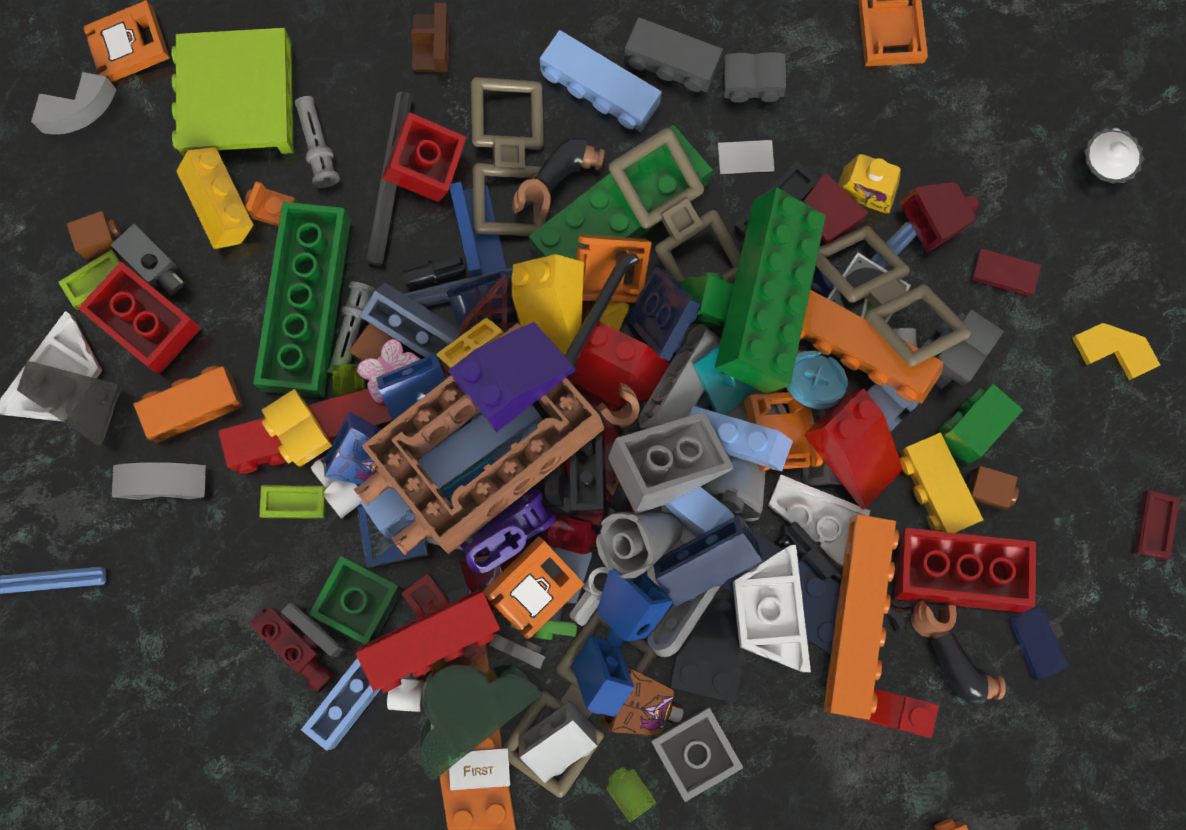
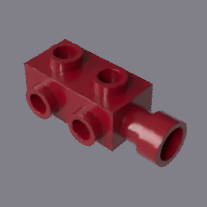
(287, 641)

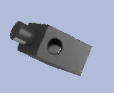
(143, 254)

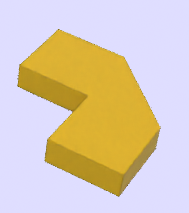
(1130, 349)

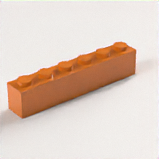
(861, 347)
(860, 617)

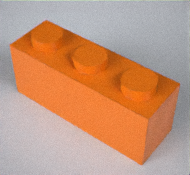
(188, 404)

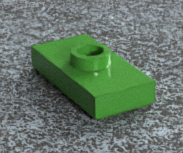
(555, 627)

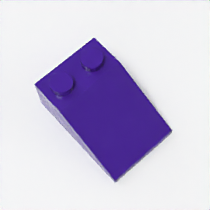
(510, 374)

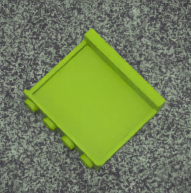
(233, 90)

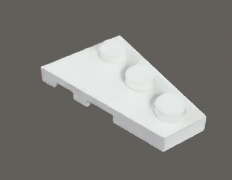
(817, 513)

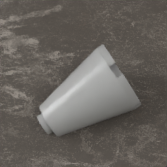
(740, 489)
(637, 540)

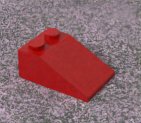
(857, 446)

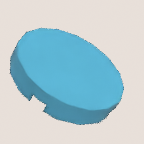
(817, 380)

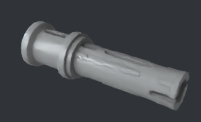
(318, 153)
(350, 313)

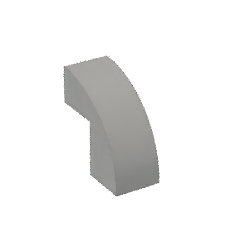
(66, 115)
(158, 479)

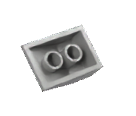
(668, 461)

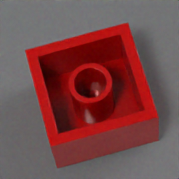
(424, 157)

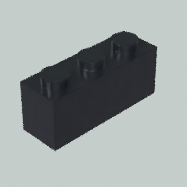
(589, 476)

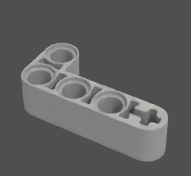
(680, 384)

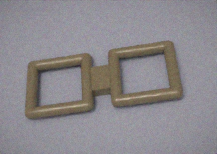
(507, 152)
(677, 212)
(890, 296)
(573, 694)

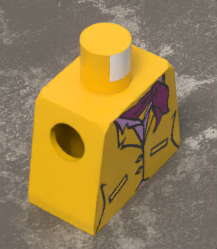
(871, 182)

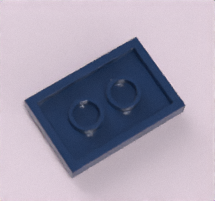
(663, 312)

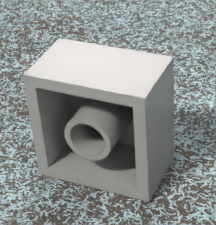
(696, 754)

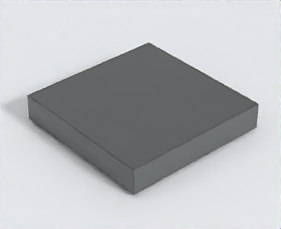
(316, 630)

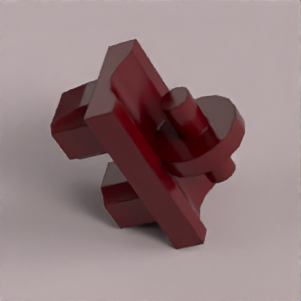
(570, 533)

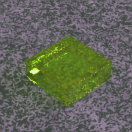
(346, 379)

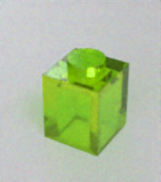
(630, 793)

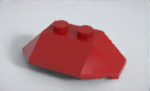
(616, 359)

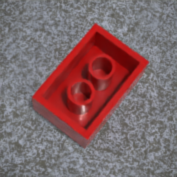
(139, 318)

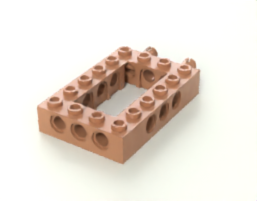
(473, 506)

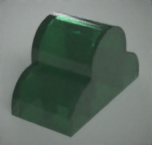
(468, 707)

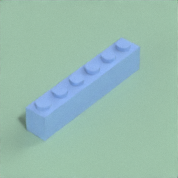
(450, 461)

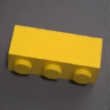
(214, 197)
(939, 485)

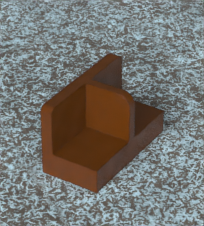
(431, 40)

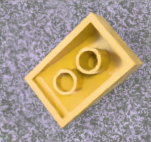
(551, 296)

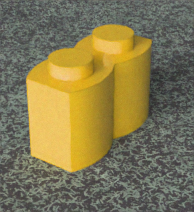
(296, 429)

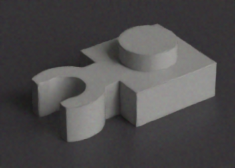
(527, 652)

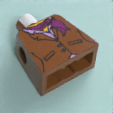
(645, 708)

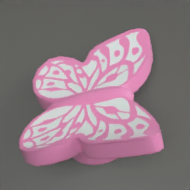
(391, 359)

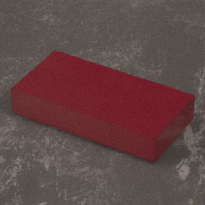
(1006, 272)
(1157, 525)

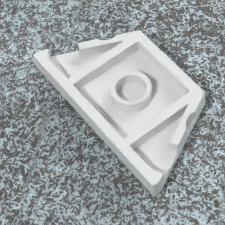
(62, 349)
(772, 611)

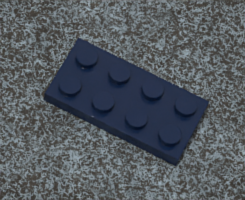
(818, 597)

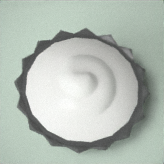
(1114, 155)

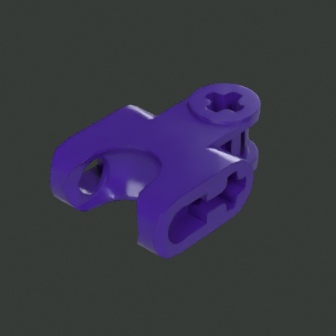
(509, 531)

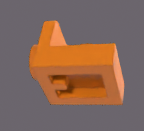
(265, 204)

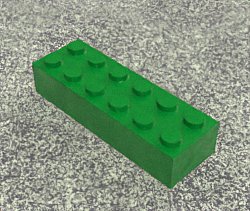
(605, 209)
(771, 292)
(302, 299)

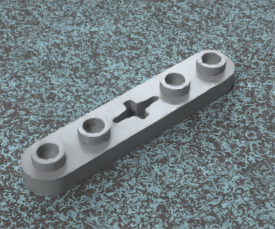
(678, 623)

